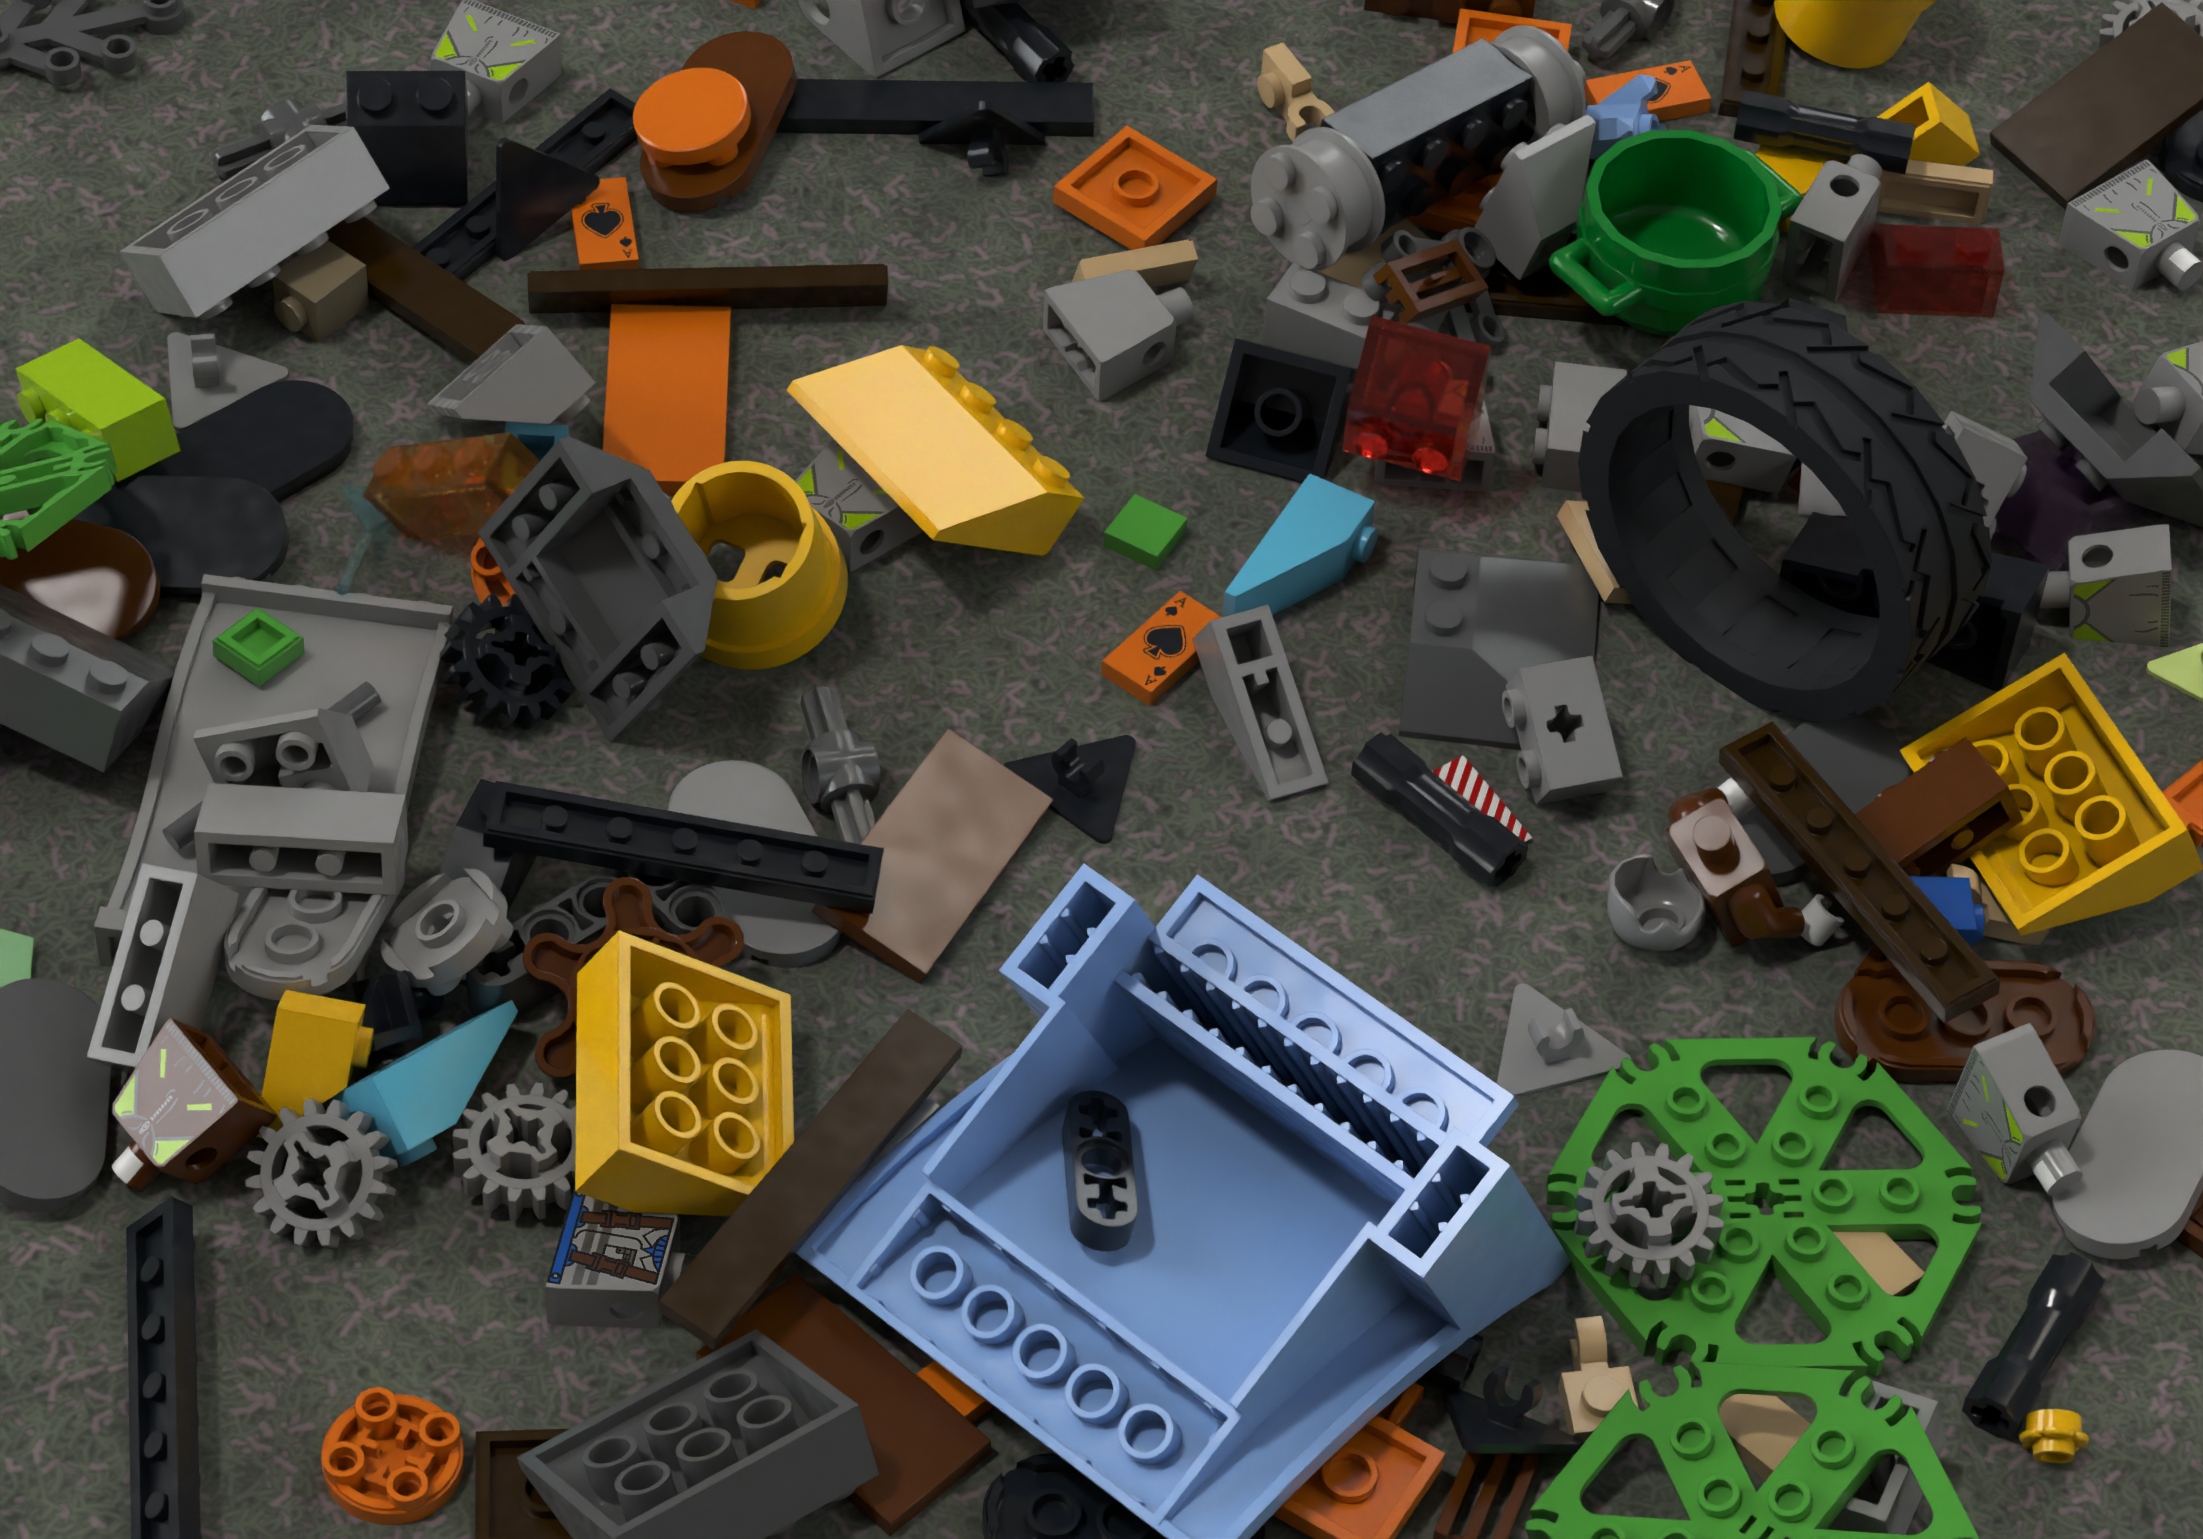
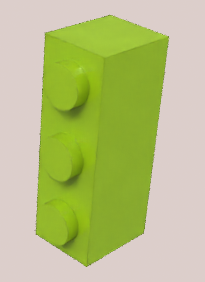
(100, 400)

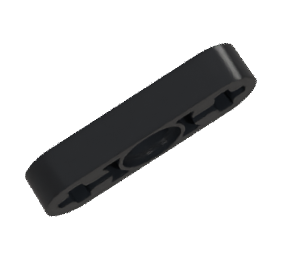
(1089, 1189)

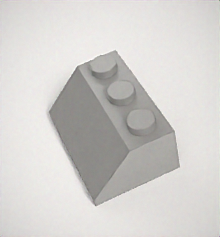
(518, 379)

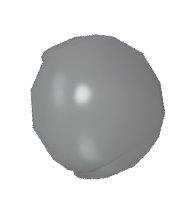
(1653, 906)

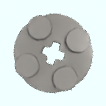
(474, 924)

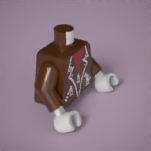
(1732, 873)

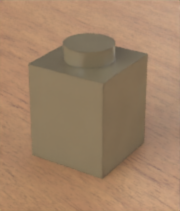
(320, 291)

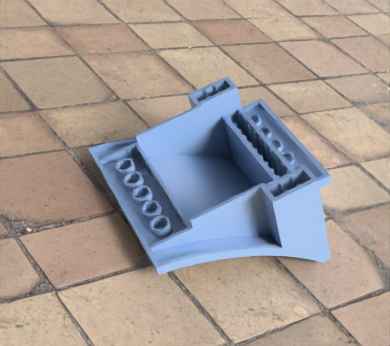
(1295, 1229)

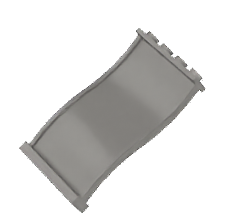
(345, 644)

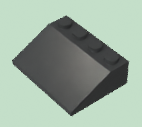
(74, 683)
(708, 1452)

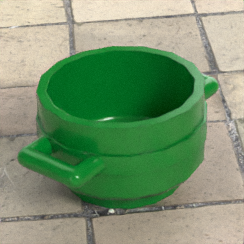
(1674, 229)

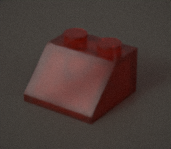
(1936, 270)
(1417, 398)

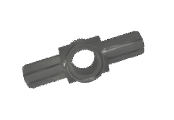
(1625, 22)
(274, 128)
(838, 766)

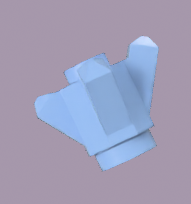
(1623, 114)

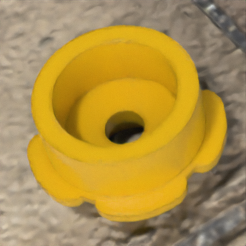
(2053, 1435)

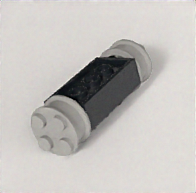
(1412, 144)

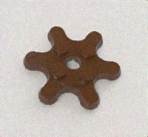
(627, 909)

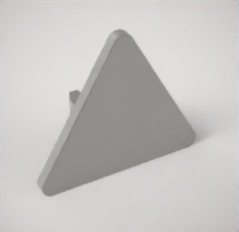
(212, 377)
(1550, 1047)

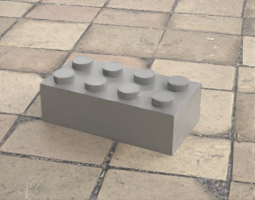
(256, 222)

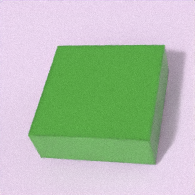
(1145, 532)
(258, 646)

